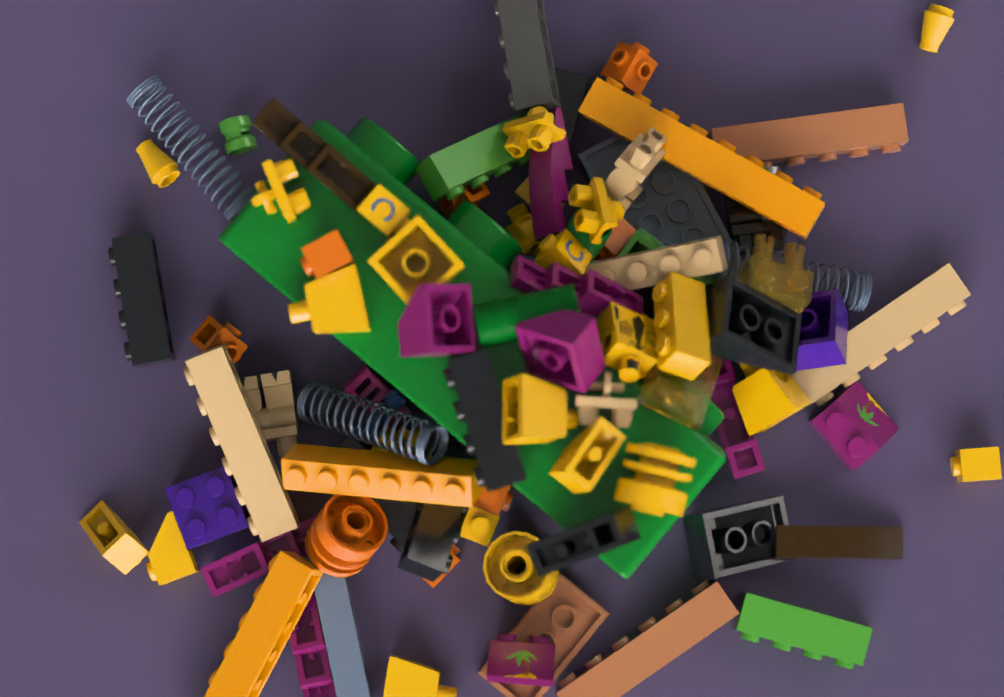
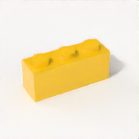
(681, 326)

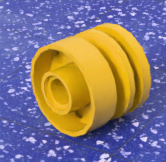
(654, 480)
(501, 568)

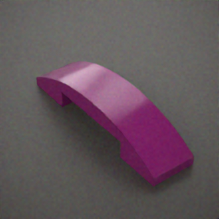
(740, 448)

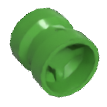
(237, 135)

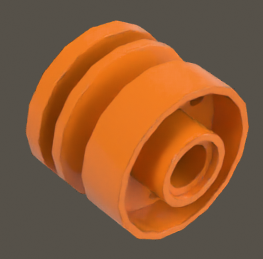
(346, 535)

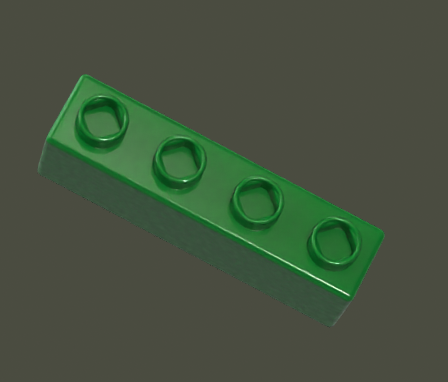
(486, 250)

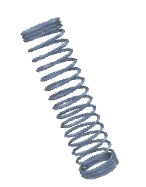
(141, 97)
(853, 301)
(326, 404)

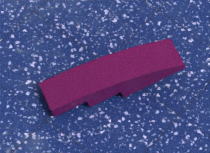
(548, 184)
(592, 289)
(253, 560)
(311, 654)

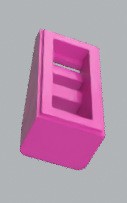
(358, 378)

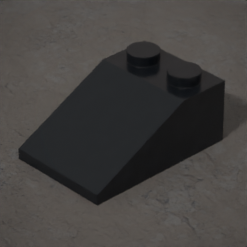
(751, 327)
(734, 537)

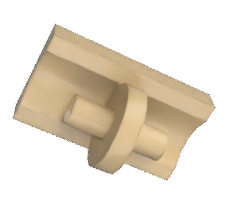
(621, 407)

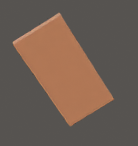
(567, 619)

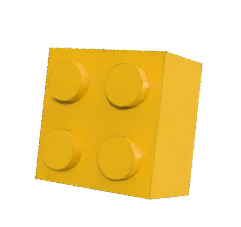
(414, 259)

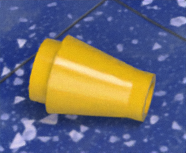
(935, 26)
(159, 166)

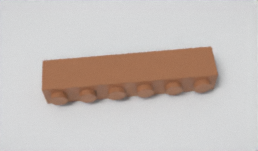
(819, 135)
(653, 646)

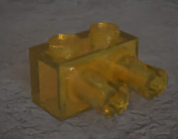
(781, 282)

